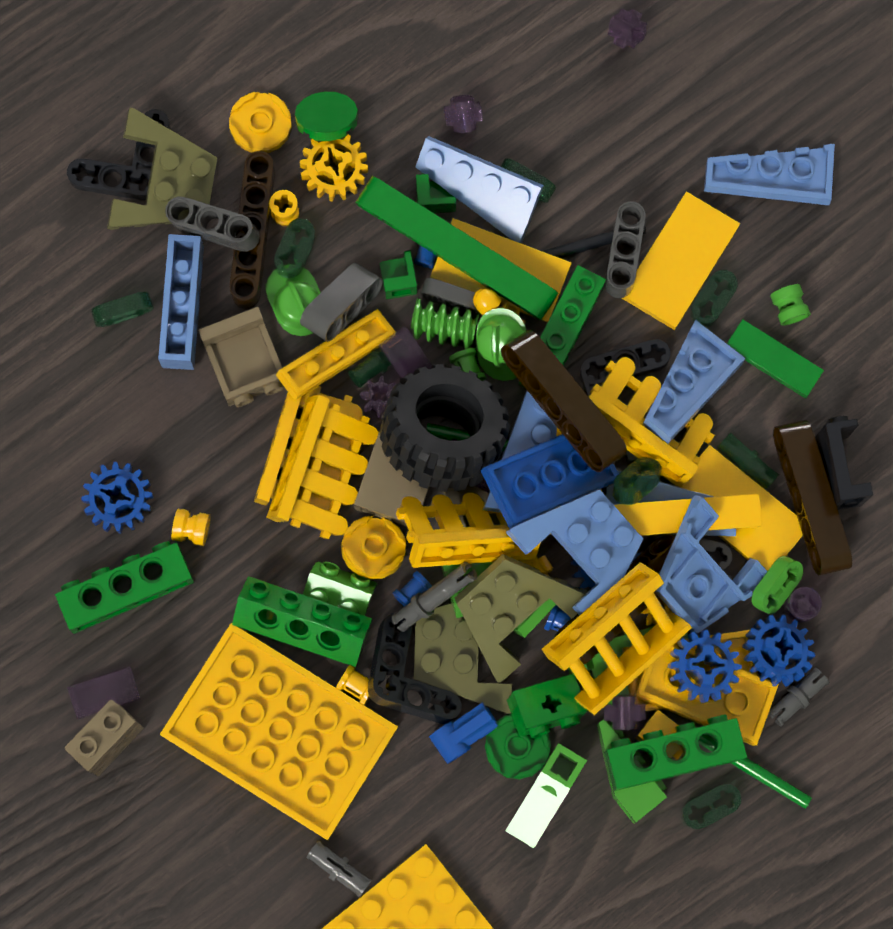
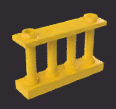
(601, 618)

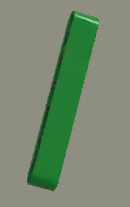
(456, 248)

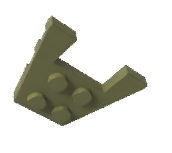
(176, 171)
(503, 600)
(449, 660)

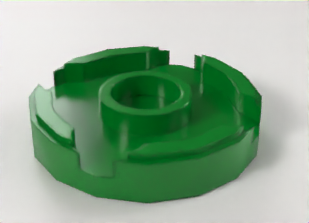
(326, 116)
(515, 755)

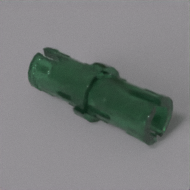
(748, 460)

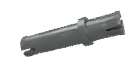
(423, 604)

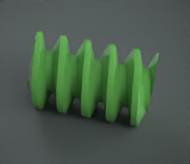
(444, 324)

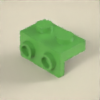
(339, 588)

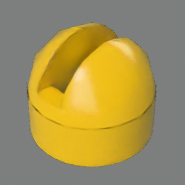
(486, 299)

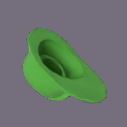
(290, 298)
(493, 332)

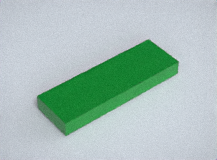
(775, 359)

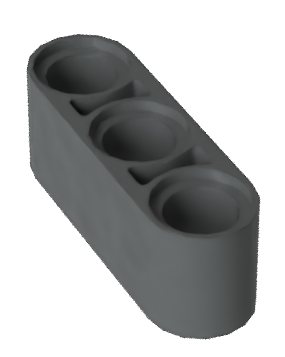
(201, 214)
(625, 235)
(341, 301)

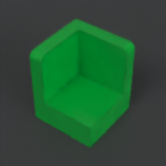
(434, 196)
(399, 277)

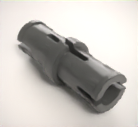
(798, 696)
(338, 869)

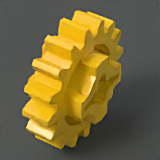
(323, 171)

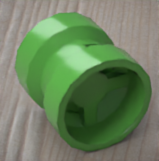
(790, 304)

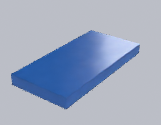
(542, 480)

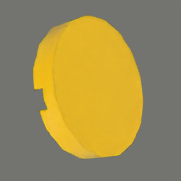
(260, 122)
(373, 547)

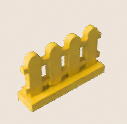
(286, 429)
(676, 459)
(297, 475)
(453, 542)

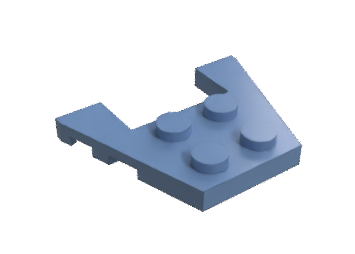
(592, 534)
(693, 581)

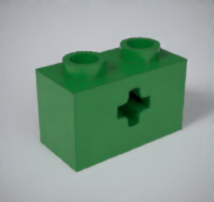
(557, 693)

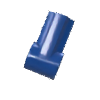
(458, 736)

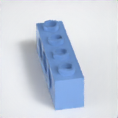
(181, 302)

